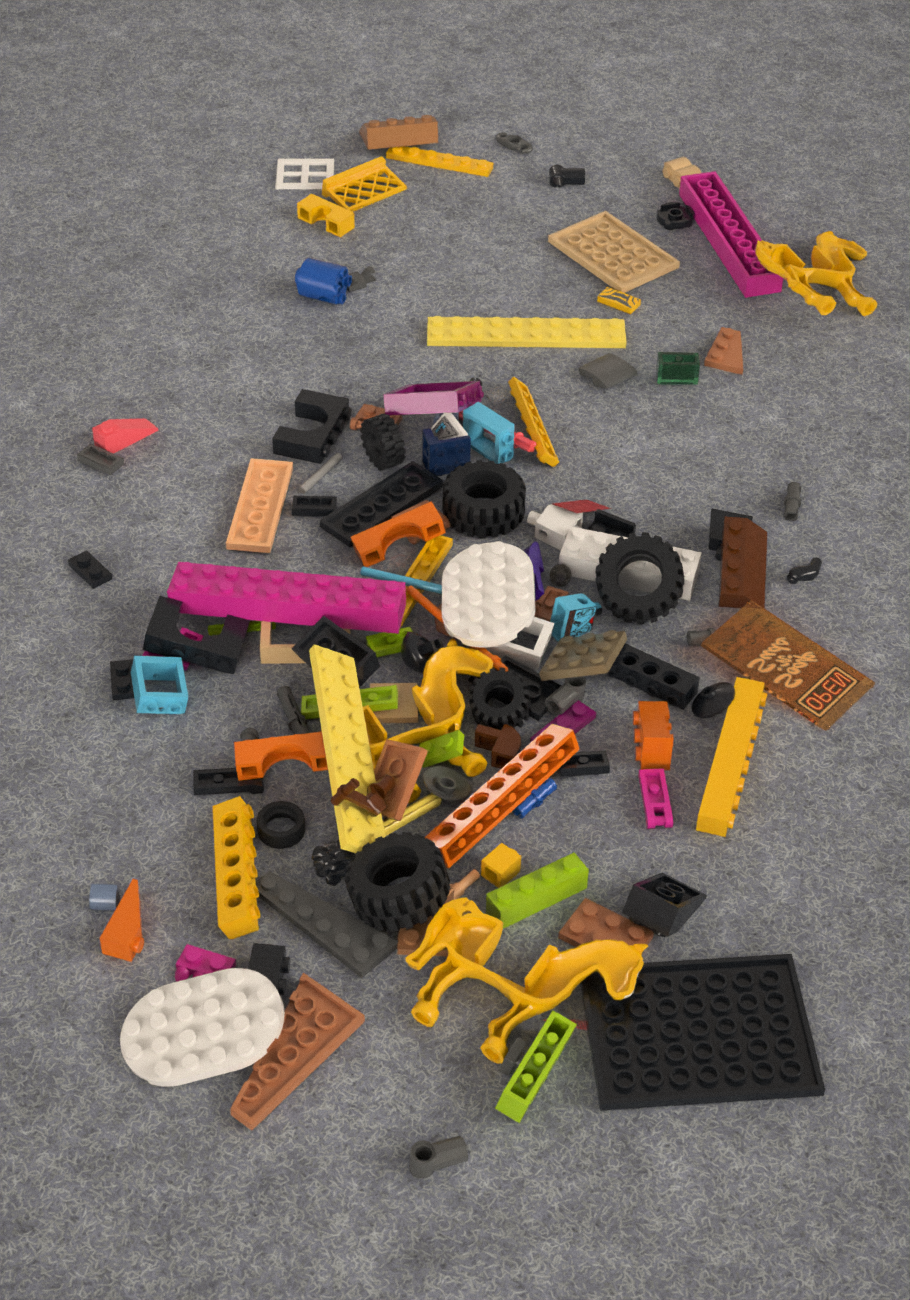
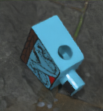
(573, 615)

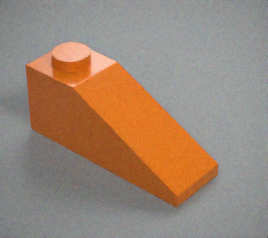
(123, 932)

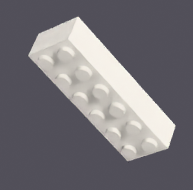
(585, 546)

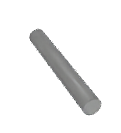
(309, 483)

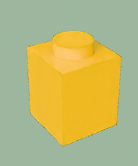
(501, 865)

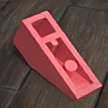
(119, 433)

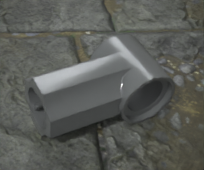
(566, 695)
(437, 1155)

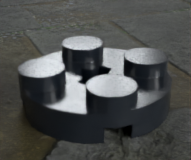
(675, 216)

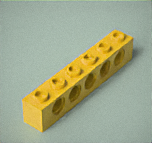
(235, 868)

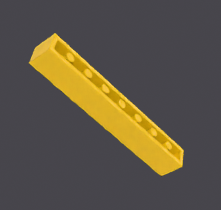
(730, 758)

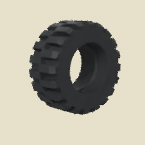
(484, 516)
(639, 549)
(402, 903)

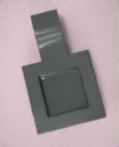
(360, 280)

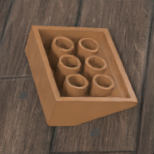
(399, 132)

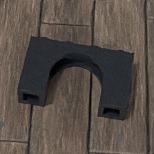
(313, 444)
(217, 654)

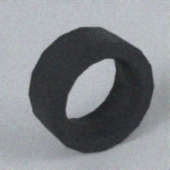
(285, 838)

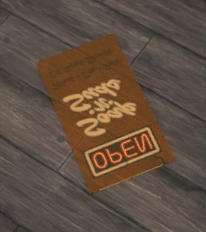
(788, 664)

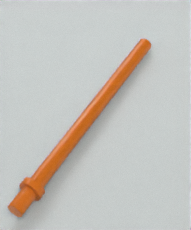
(437, 613)

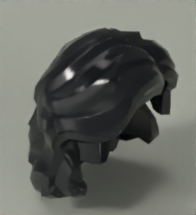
(331, 862)

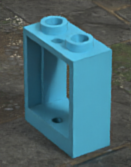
(480, 417)
(159, 669)

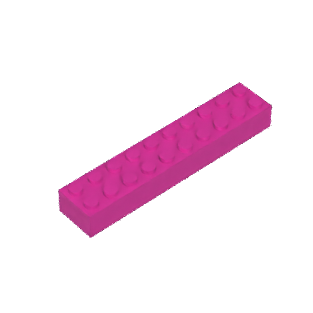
(728, 232)
(288, 596)

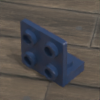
(444, 455)

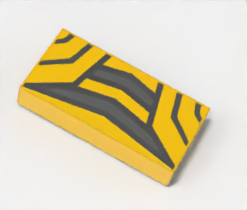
(619, 300)

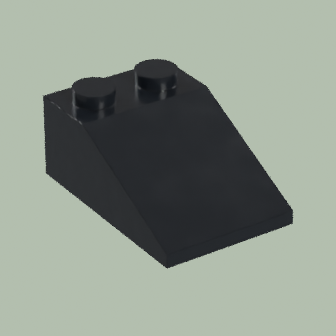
(331, 636)
(662, 904)

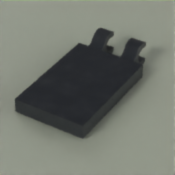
(538, 689)

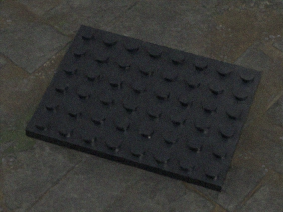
(702, 1034)

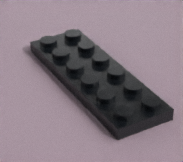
(381, 502)

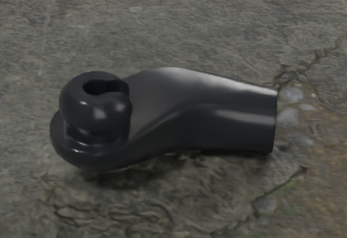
(805, 573)

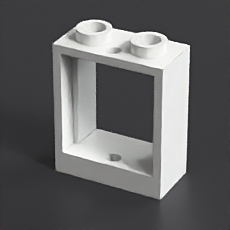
(523, 655)

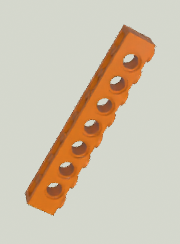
(503, 792)

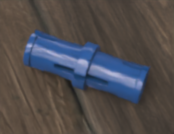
(536, 798)

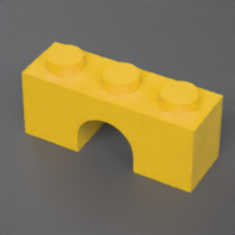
(338, 219)

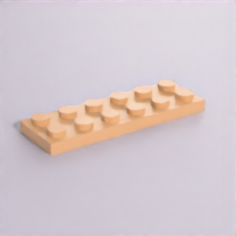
(259, 506)

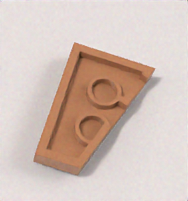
(726, 352)

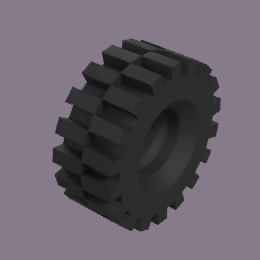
(382, 441)

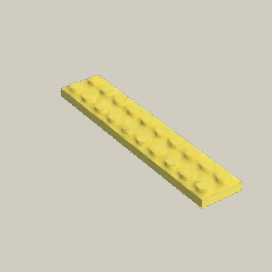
(526, 332)
(345, 743)

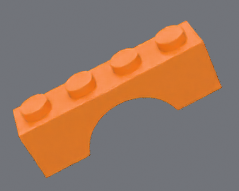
(420, 522)
(258, 755)

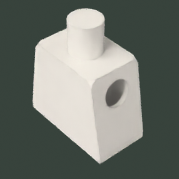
(554, 524)

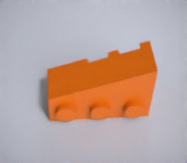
(653, 735)

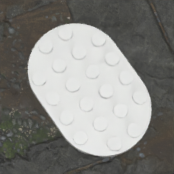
(488, 594)
(202, 1027)

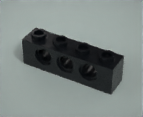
(654, 676)

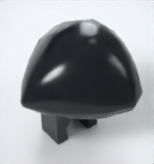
(417, 650)

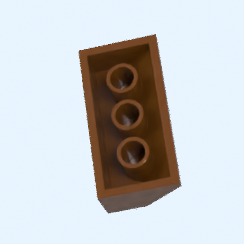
(742, 563)

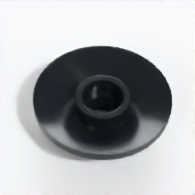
(713, 700)

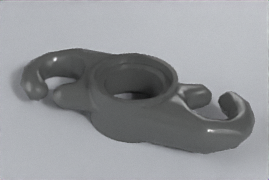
(518, 145)

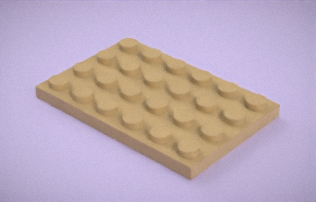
(613, 252)

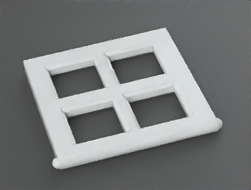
(304, 174)

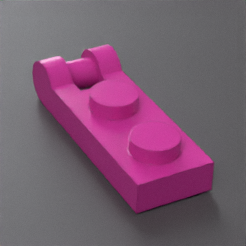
(655, 798)

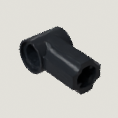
(567, 176)

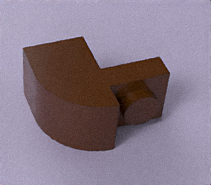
(503, 743)

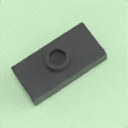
(100, 459)

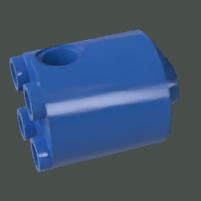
(323, 281)

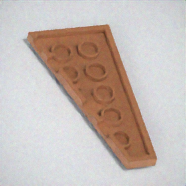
(311, 1031)

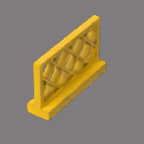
(356, 177)

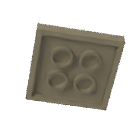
(583, 655)

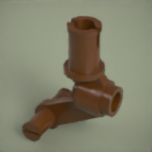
(373, 801)

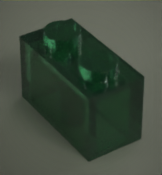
(677, 368)

